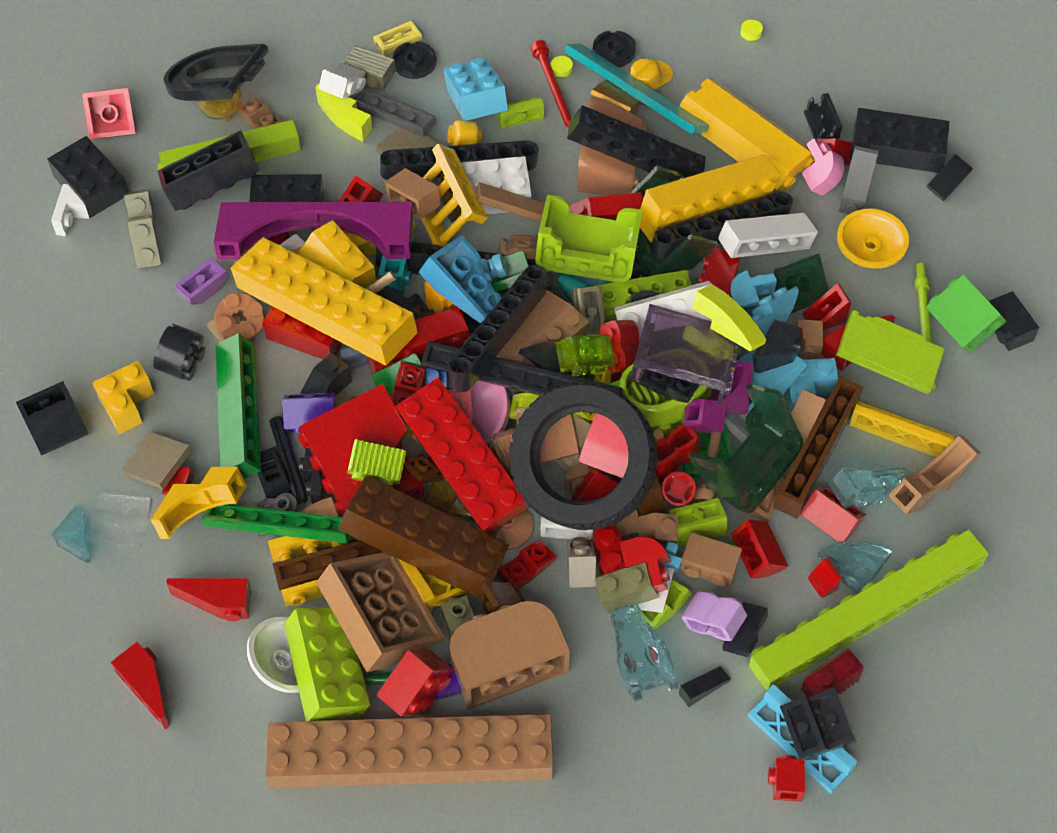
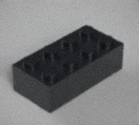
(902, 139)
(208, 171)

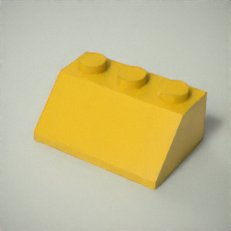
(337, 253)

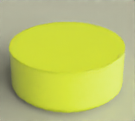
(751, 30)
(562, 66)

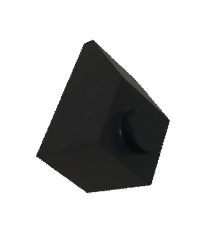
(781, 347)
(543, 356)
(328, 376)

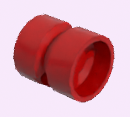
(679, 488)

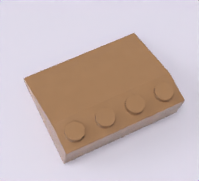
(549, 320)
(378, 609)

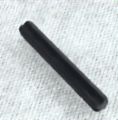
(288, 459)

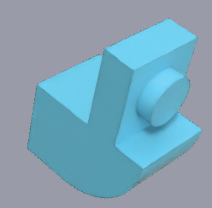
(748, 290)

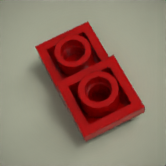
(407, 382)
(528, 565)

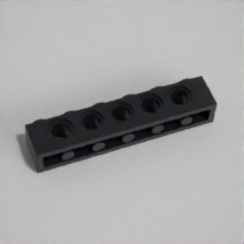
(631, 144)

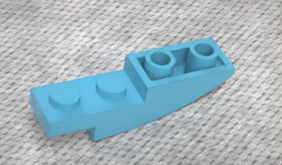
(775, 308)

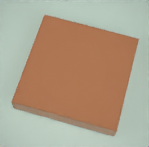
(560, 441)

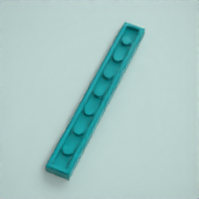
(636, 89)

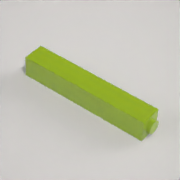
(264, 142)

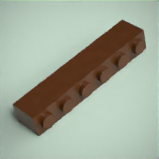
(818, 448)

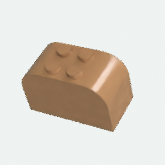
(507, 652)

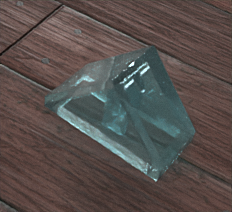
(73, 534)

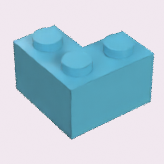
(817, 378)

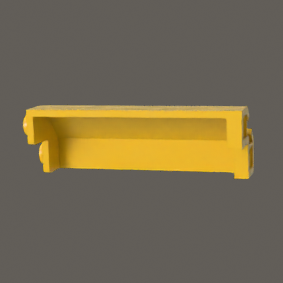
(746, 131)

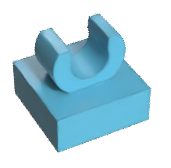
(672, 549)

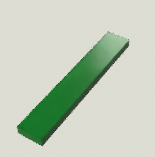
(276, 522)

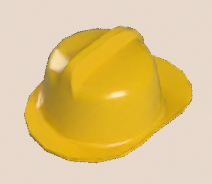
(651, 72)

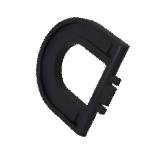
(182, 86)

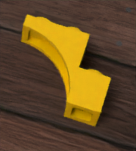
(184, 501)

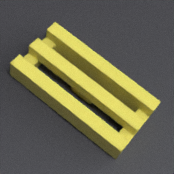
(391, 45)

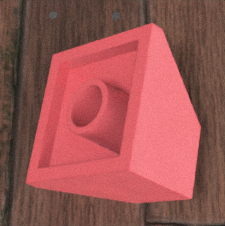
(108, 113)

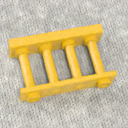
(462, 195)
(289, 547)

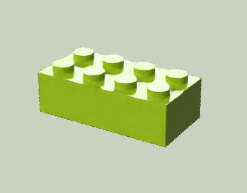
(325, 666)

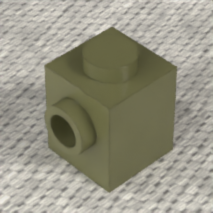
(455, 613)

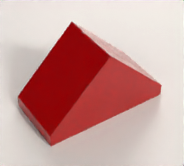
(830, 308)

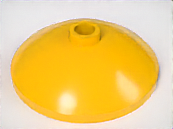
(873, 229)

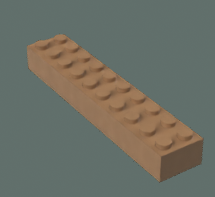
(409, 751)

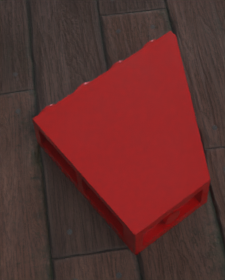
(332, 435)

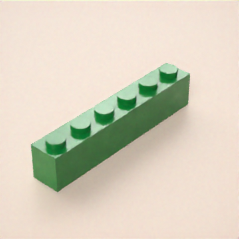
(238, 405)

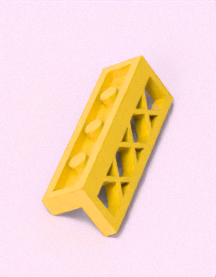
(900, 429)

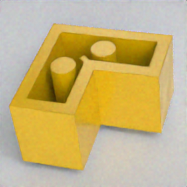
(120, 392)

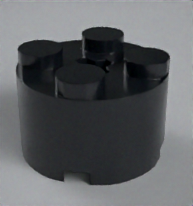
(179, 352)

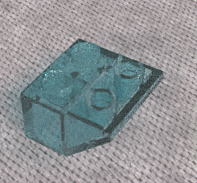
(865, 484)

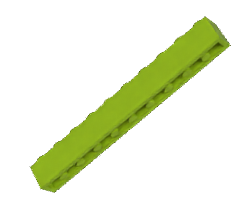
(867, 610)

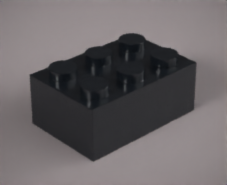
(88, 175)
(287, 188)

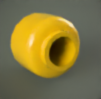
(464, 133)

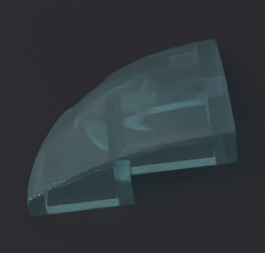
(856, 563)

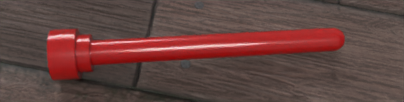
(540, 51)

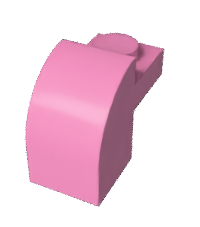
(827, 169)

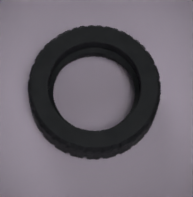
(526, 454)

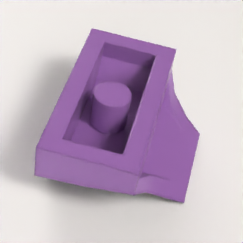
(202, 282)

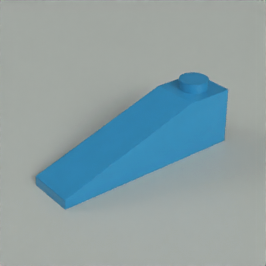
(461, 279)

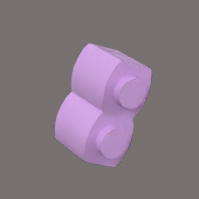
(714, 615)

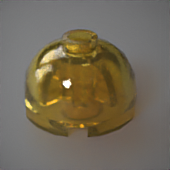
(221, 109)

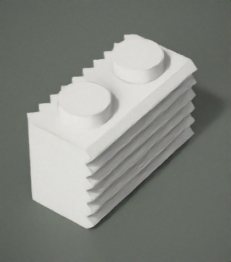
(342, 80)

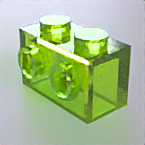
(585, 354)

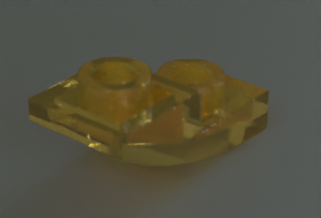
(445, 500)

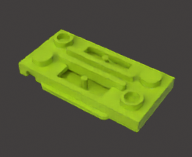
(890, 351)

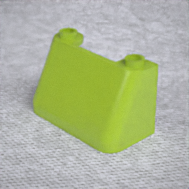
(586, 243)

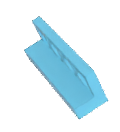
(838, 758)

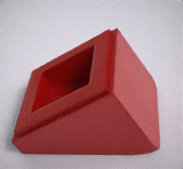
(182, 476)
(825, 578)

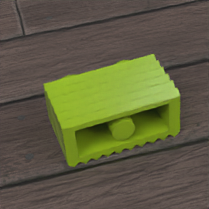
(377, 462)

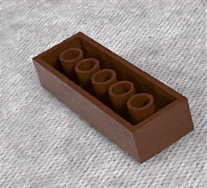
(423, 536)

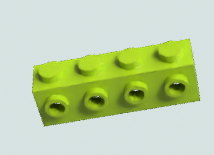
(617, 293)

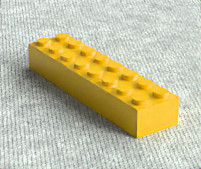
(325, 301)

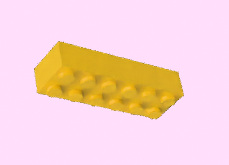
(707, 193)

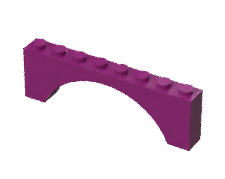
(381, 223)

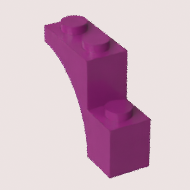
(708, 416)

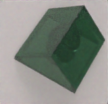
(807, 276)

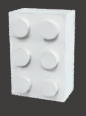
(503, 173)

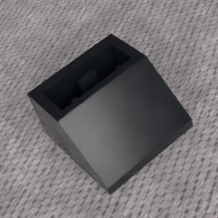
(52, 418)

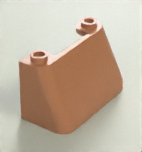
(603, 173)

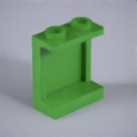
(965, 313)

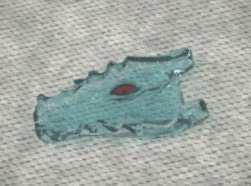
(640, 654)

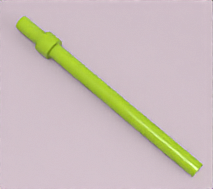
(922, 286)

